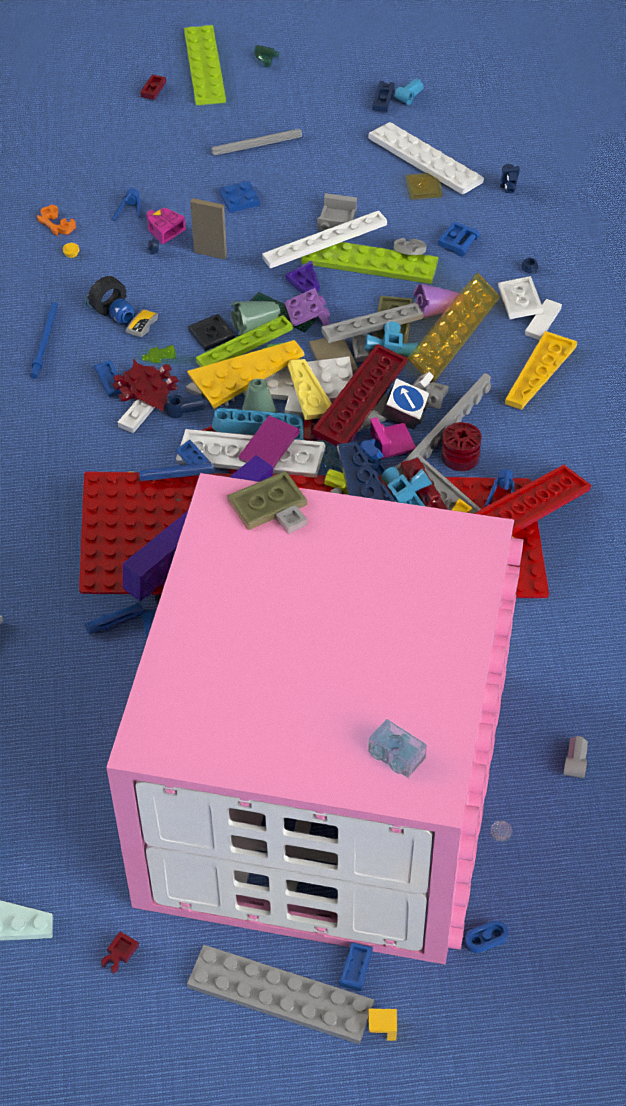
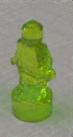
(155, 354)

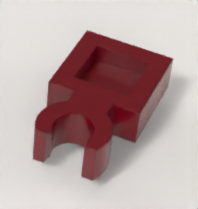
(120, 950)

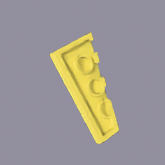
(308, 389)

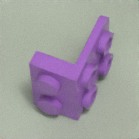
(306, 307)

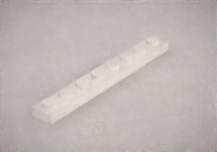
(324, 239)

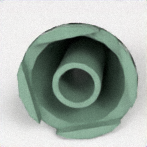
(252, 314)
(258, 397)

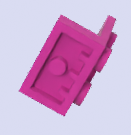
(392, 439)

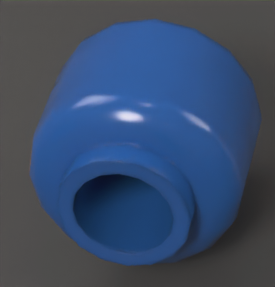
(121, 311)

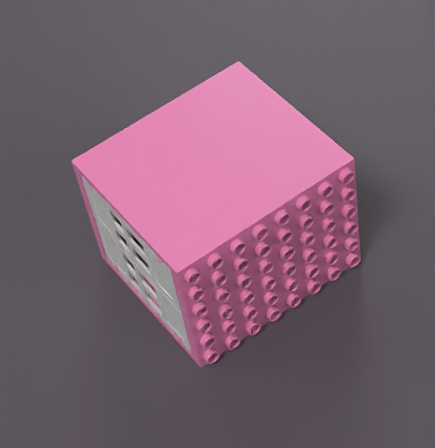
(263, 702)

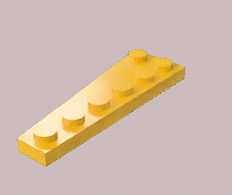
(543, 362)

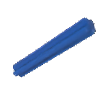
(176, 471)

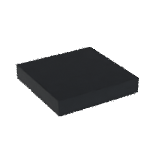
(211, 332)

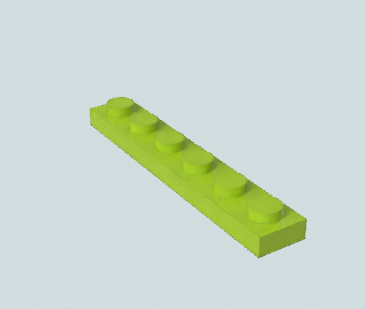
(246, 342)

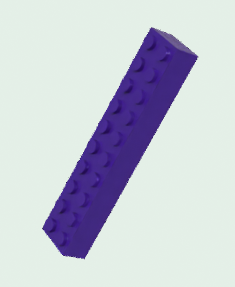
(152, 562)

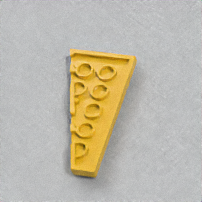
(232, 376)

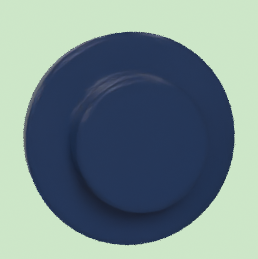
(153, 246)
(529, 265)

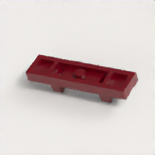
(429, 494)

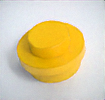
(71, 250)

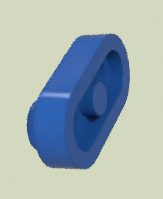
(485, 936)

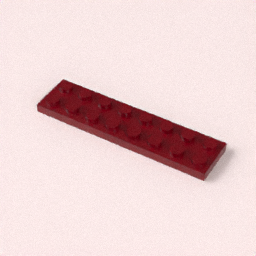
(360, 396)

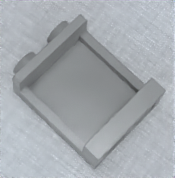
(336, 211)

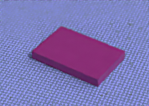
(270, 441)

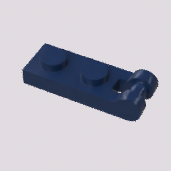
(383, 96)

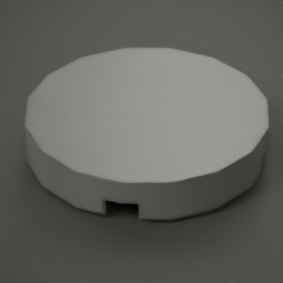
(411, 247)

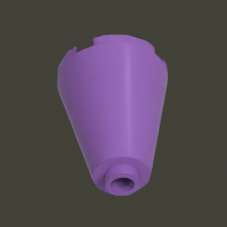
(433, 299)

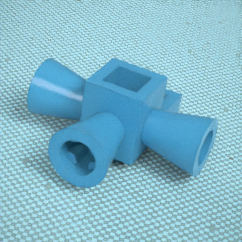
(392, 340)
(401, 489)

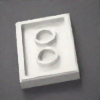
(520, 297)

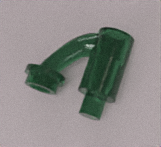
(265, 54)

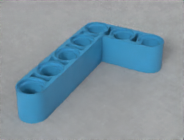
(248, 421)

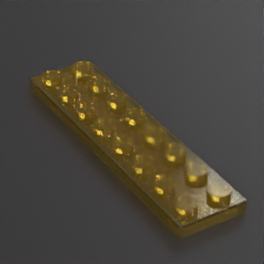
(454, 327)

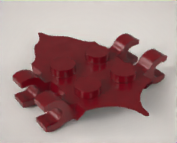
(146, 384)

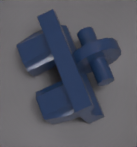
(509, 177)

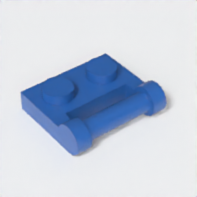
(454, 234)

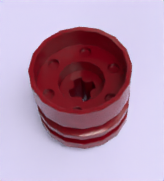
(461, 446)

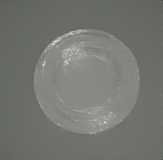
(501, 831)

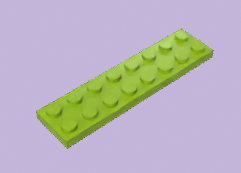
(204, 65)
(375, 262)

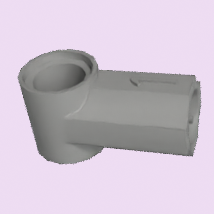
(576, 761)

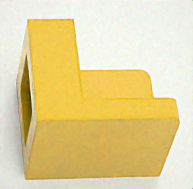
(383, 1022)

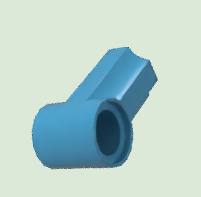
(407, 93)

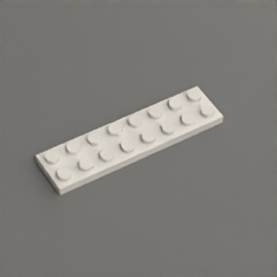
(426, 158)
(224, 448)

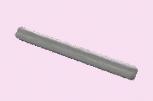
(255, 142)

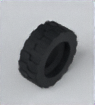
(100, 288)

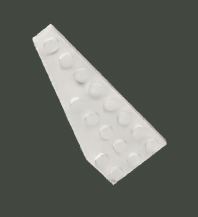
(330, 373)

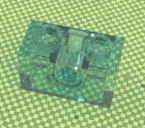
(390, 736)

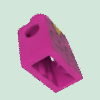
(165, 224)

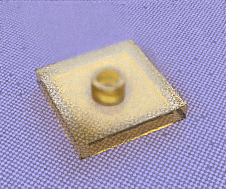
(423, 186)

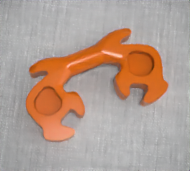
(51, 212)

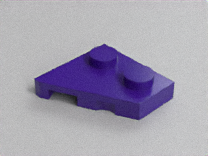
(303, 278)

